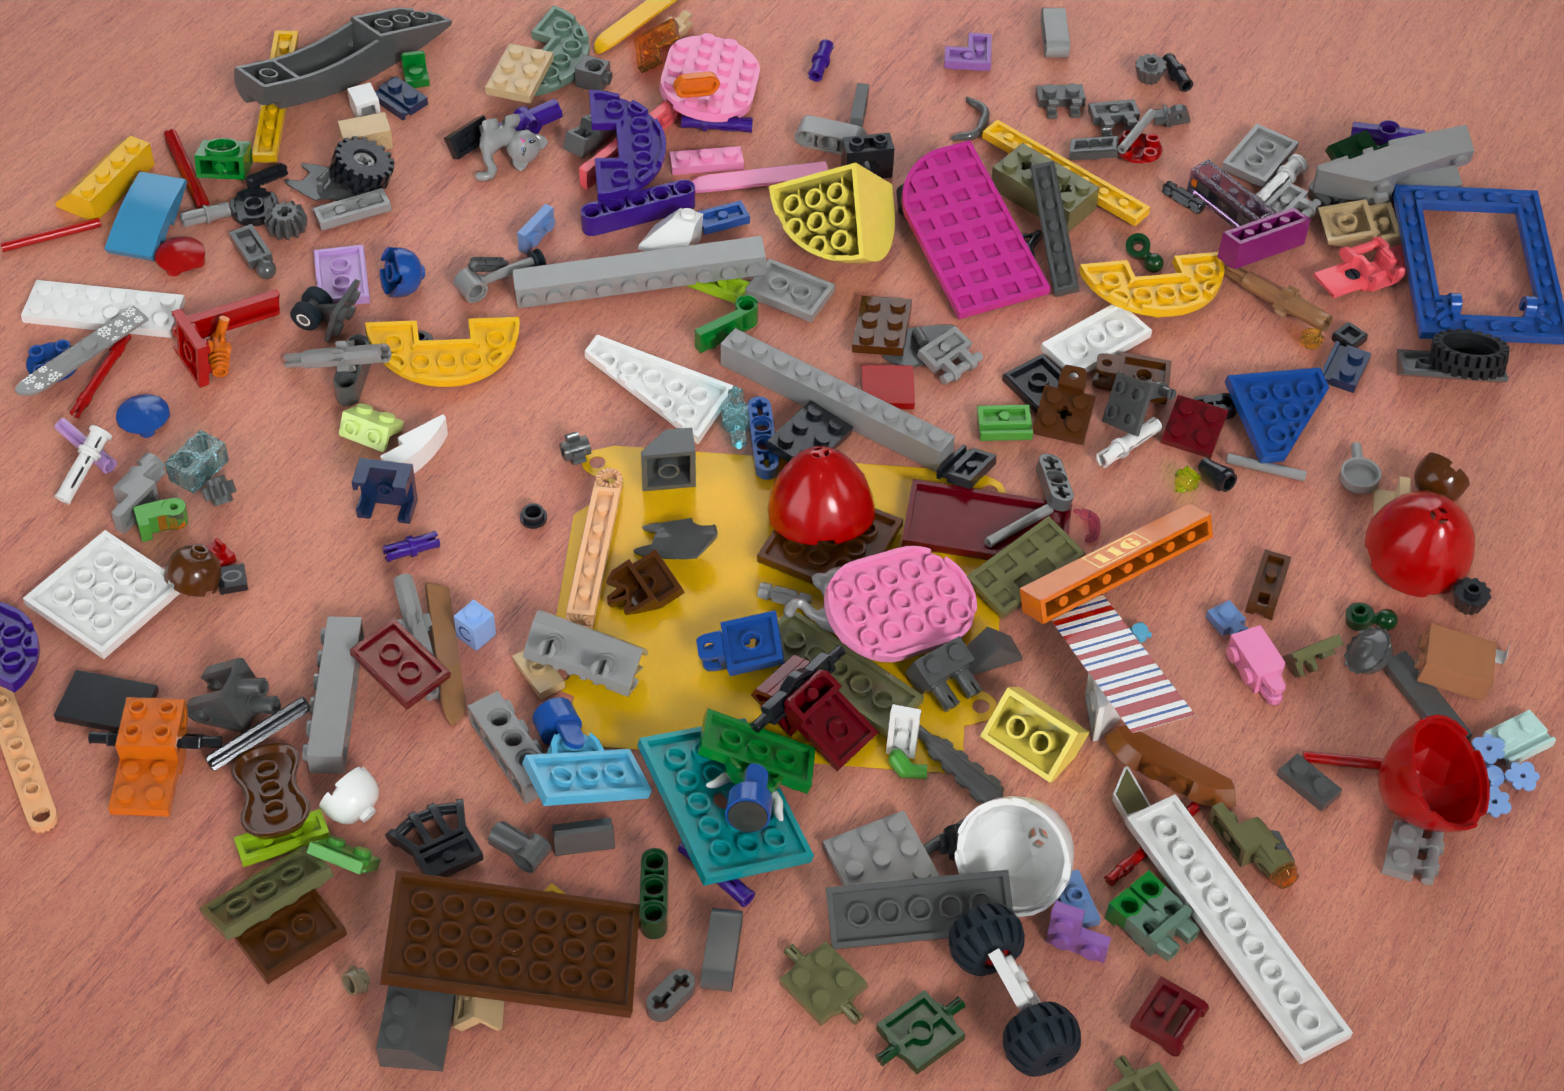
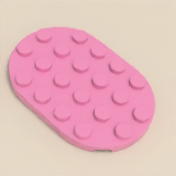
(730, 62)
(899, 603)

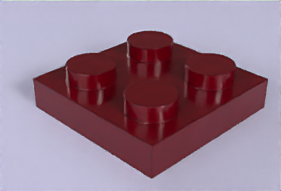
(1194, 426)

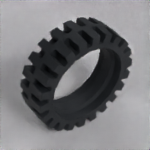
(1469, 354)

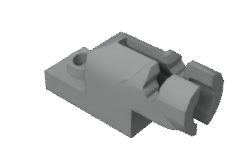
(136, 489)

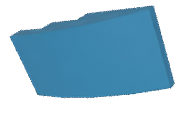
(146, 215)

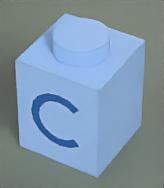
(474, 625)

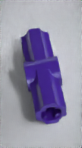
(535, 118)
(1385, 131)

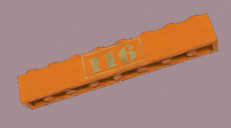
(1115, 563)

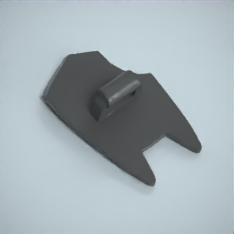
(319, 184)
(915, 340)
(679, 539)

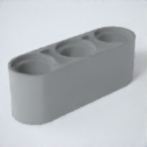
(1055, 33)
(825, 133)

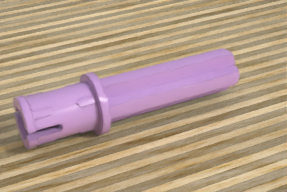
(72, 434)

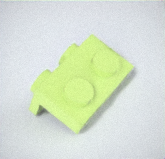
(369, 426)

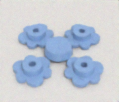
(1491, 750)

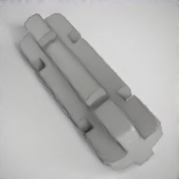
(780, 594)

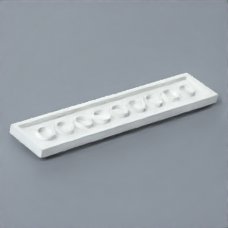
(1239, 929)

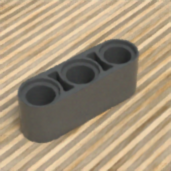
(350, 384)
(721, 949)

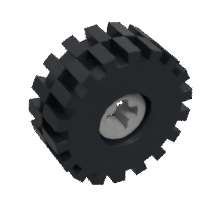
(361, 165)

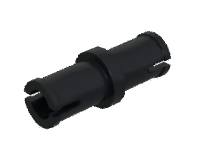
(1177, 72)

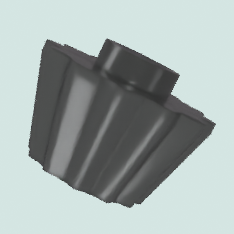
(1150, 68)

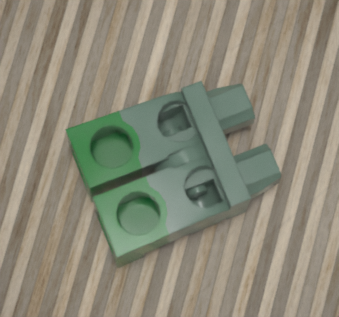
(1152, 916)

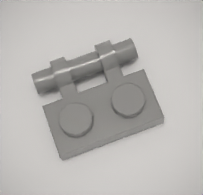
(1293, 196)
(944, 350)
(1403, 850)

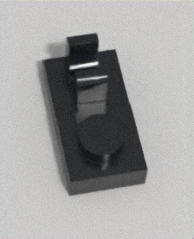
(465, 138)

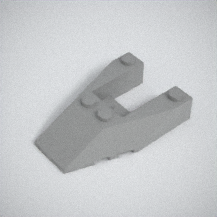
(1408, 160)

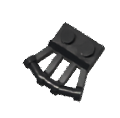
(445, 854)

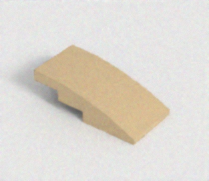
(1358, 223)

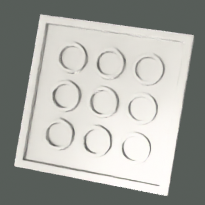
(102, 594)

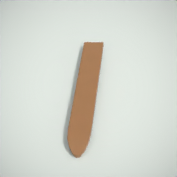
(446, 650)

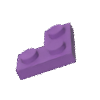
(974, 57)
(1067, 933)

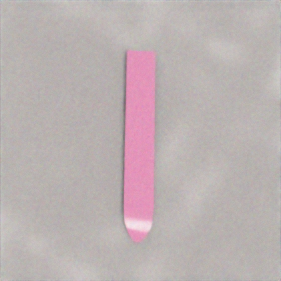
(755, 177)

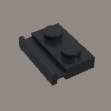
(966, 467)

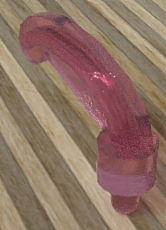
(1093, 523)

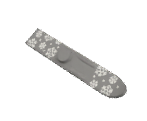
(81, 352)

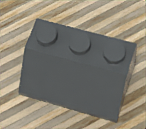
(415, 1029)

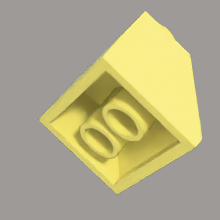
(1034, 733)

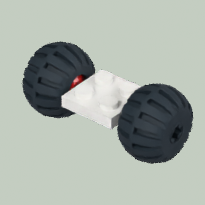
(1042, 1033)

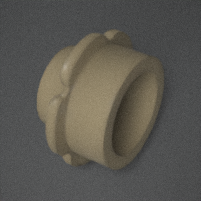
(355, 980)

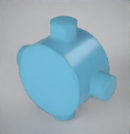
(1141, 632)

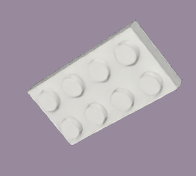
(1106, 331)

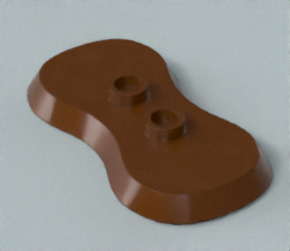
(272, 797)

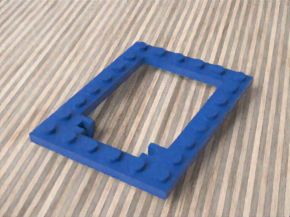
(1433, 312)

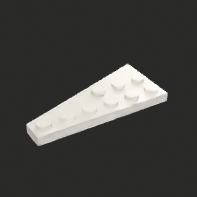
(669, 389)

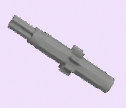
(342, 356)
(413, 618)

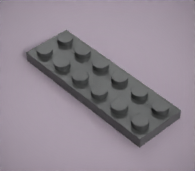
(909, 908)

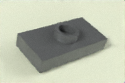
(1094, 148)

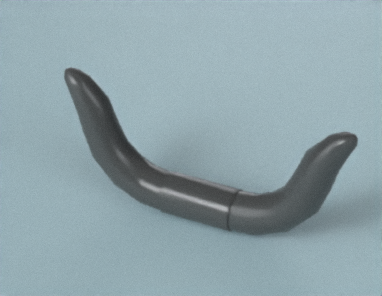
(982, 123)

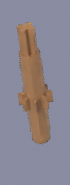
(1284, 300)

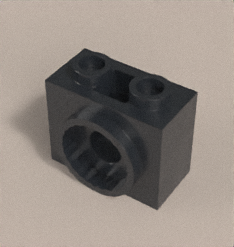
(870, 151)

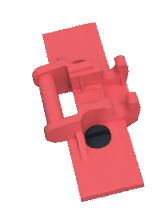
(1359, 273)

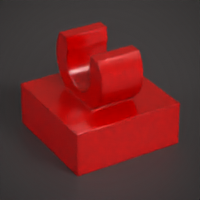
(222, 552)

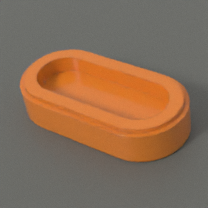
(696, 84)

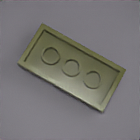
(266, 893)

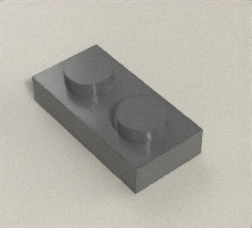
(1309, 782)

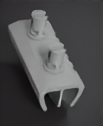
(584, 652)

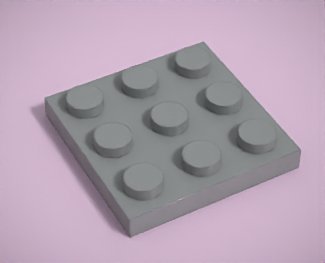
(879, 852)

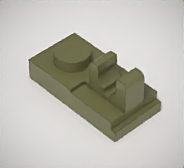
(1306, 655)

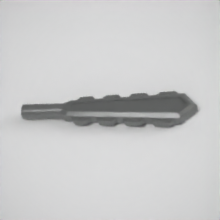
(966, 773)

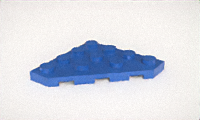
(1276, 407)

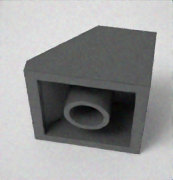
(669, 461)

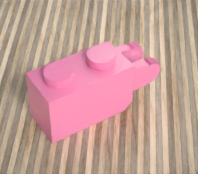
(1258, 663)

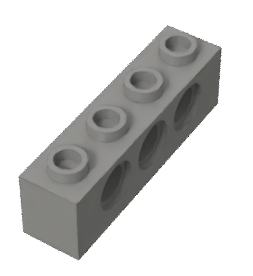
(485, 718)

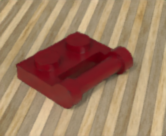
(1160, 1010)

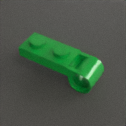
(715, 332)

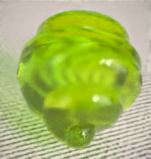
(1186, 480)

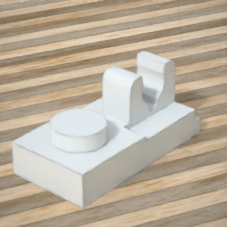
(903, 730)

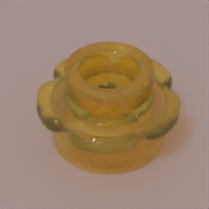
(1311, 338)

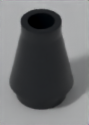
(1219, 475)

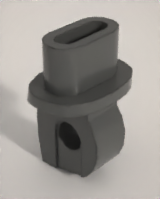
(1175, 115)

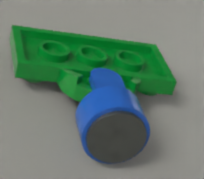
(755, 765)

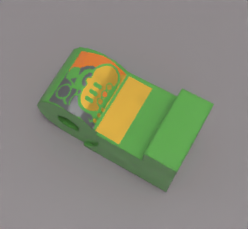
(160, 517)

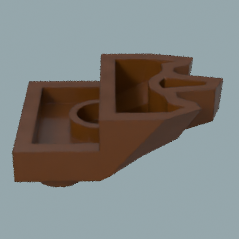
(643, 585)

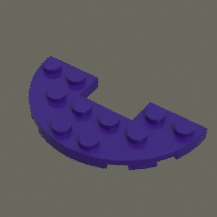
(639, 144)
(17, 648)

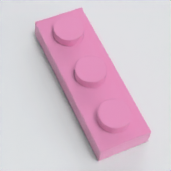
(706, 160)

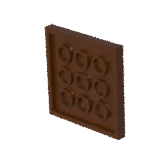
(806, 560)

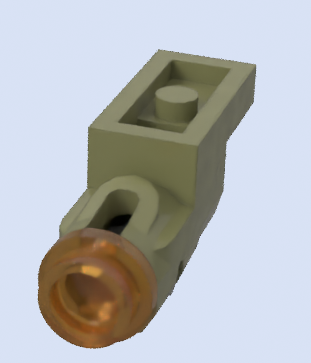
(1255, 843)

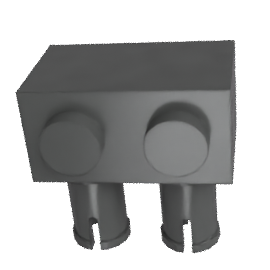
(937, 667)

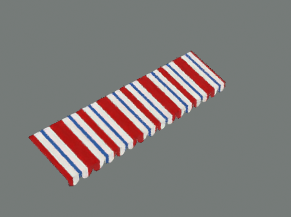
(1121, 666)

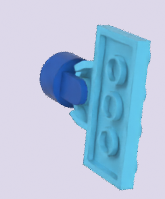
(576, 764)

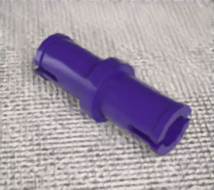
(820, 60)
(411, 546)

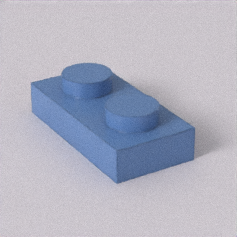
(536, 228)

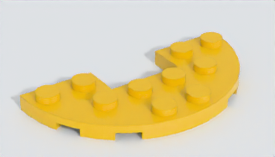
(1164, 295)
(447, 361)

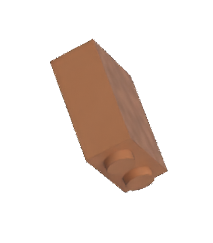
(1456, 661)

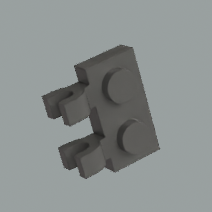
(1061, 96)
(1114, 112)

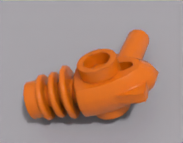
(220, 349)

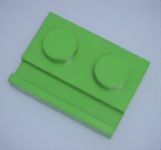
(1004, 422)
(336, 852)

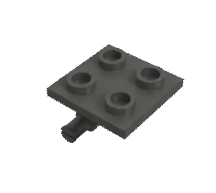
(1131, 400)

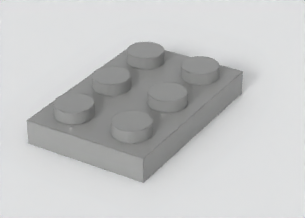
(1259, 155)
(791, 290)

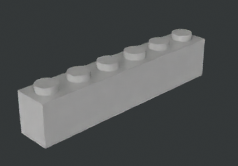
(335, 696)

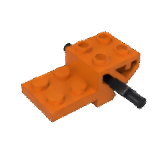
(150, 754)

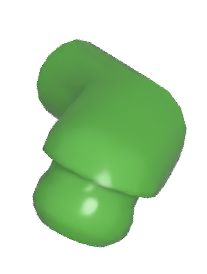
(904, 767)

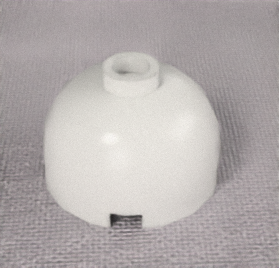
(352, 798)

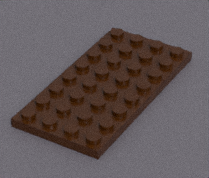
(511, 944)

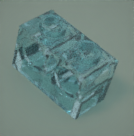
(196, 461)

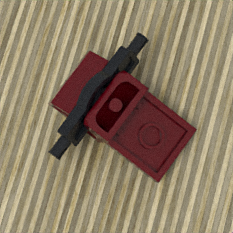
(808, 700)

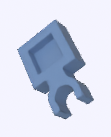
(1226, 618)

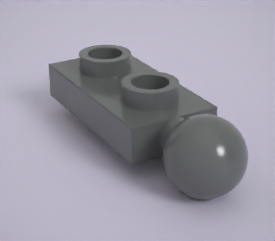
(253, 251)

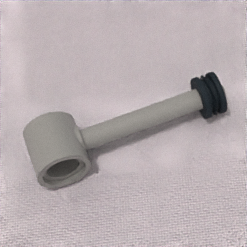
(474, 285)

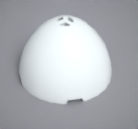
(1000, 838)

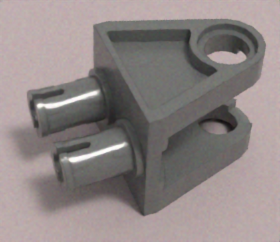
(235, 699)

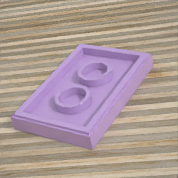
(339, 268)

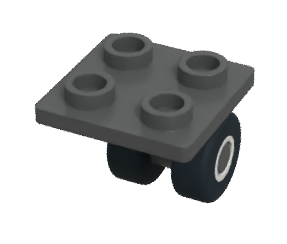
(318, 306)

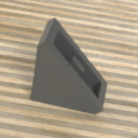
(992, 650)

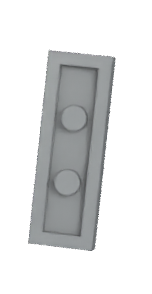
(352, 209)

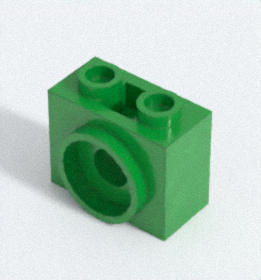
(223, 159)

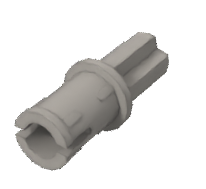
(205, 214)

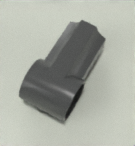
(525, 849)

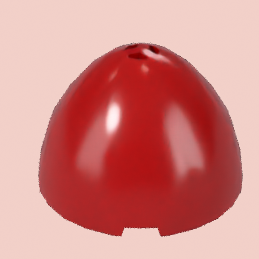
(821, 498)
(1417, 551)
(1435, 777)

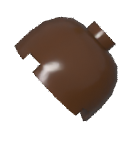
(1437, 476)
(193, 570)

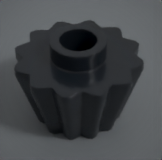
(1471, 595)

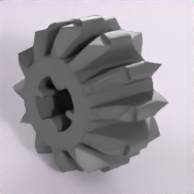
(285, 220)

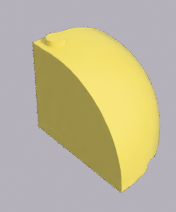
(838, 213)

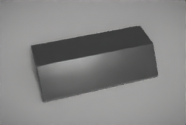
(1417, 364)

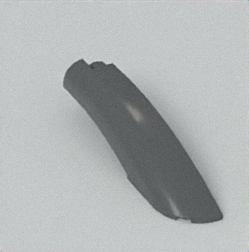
(340, 59)

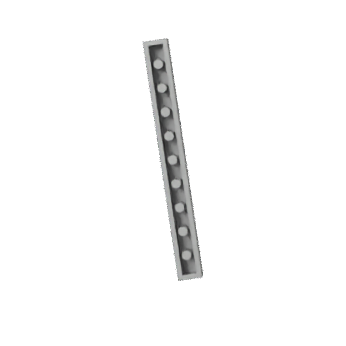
(639, 272)
(864, 412)

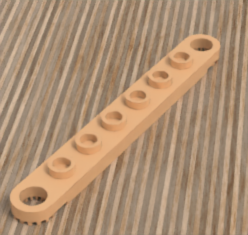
(594, 548)
(24, 765)

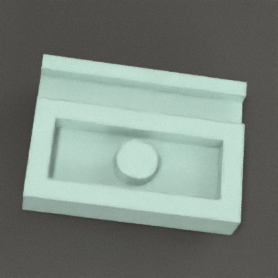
(1522, 737)

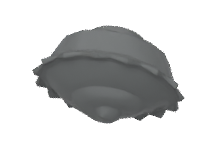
(1369, 651)

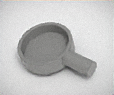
(1359, 473)

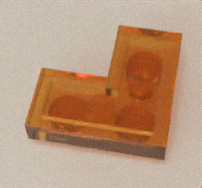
(649, 44)

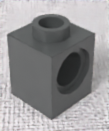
(593, 73)

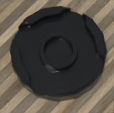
(251, 206)

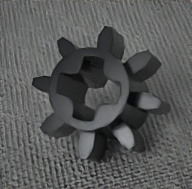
(949, 840)

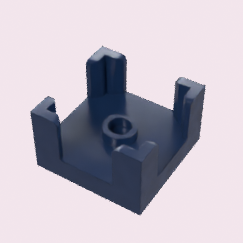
(385, 484)

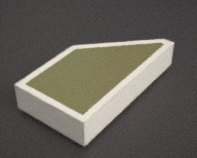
(1128, 795)

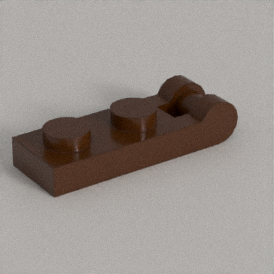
(1268, 583)

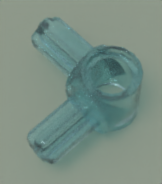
(736, 417)

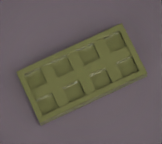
(1022, 562)

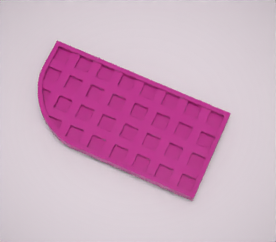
(969, 233)

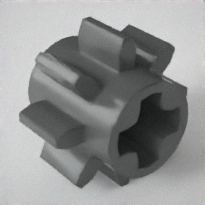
(575, 448)
(219, 490)

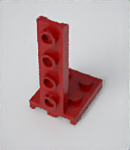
(193, 328)

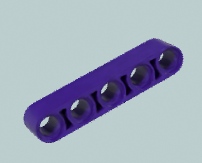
(637, 208)

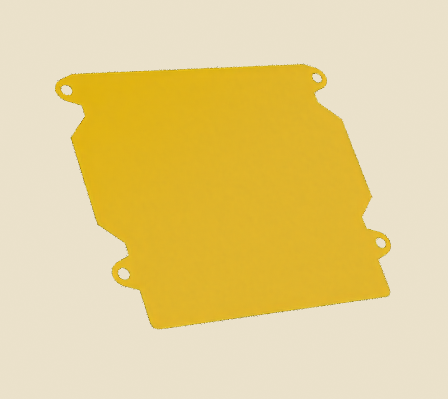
(724, 587)

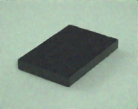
(1029, 380)
(99, 700)

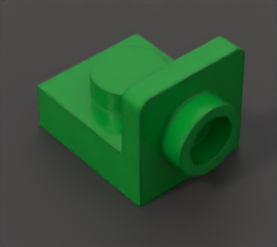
(415, 69)

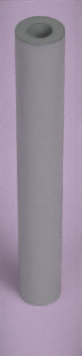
(1136, 131)
(1266, 467)
(1018, 525)

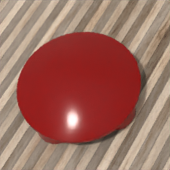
(1144, 149)
(180, 255)

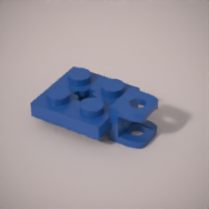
(731, 648)

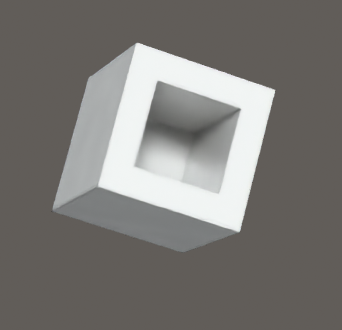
(363, 100)

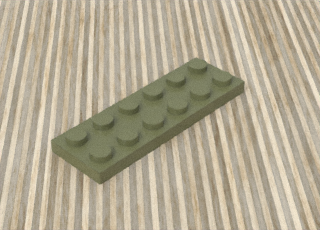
(862, 681)

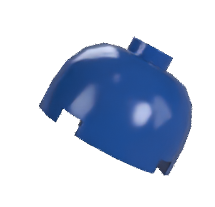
(401, 272)

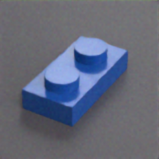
(724, 217)

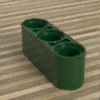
(654, 905)

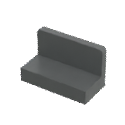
(583, 836)

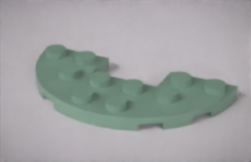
(568, 43)

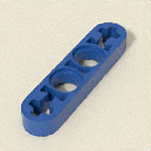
(761, 437)

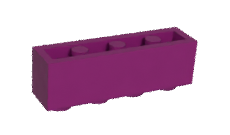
(1263, 238)

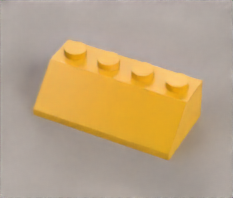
(108, 179)

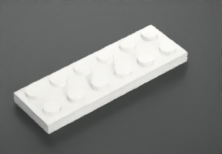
(94, 306)

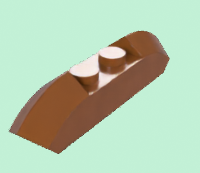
(1171, 768)

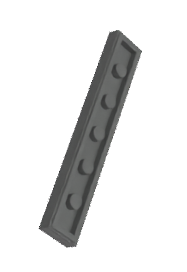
(1054, 229)

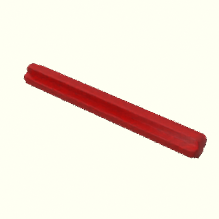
(186, 168)

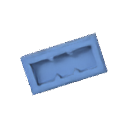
(1077, 895)

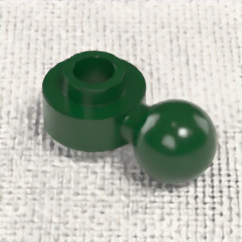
(1152, 261)
(1361, 616)

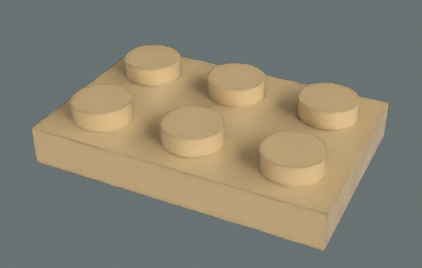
(519, 73)

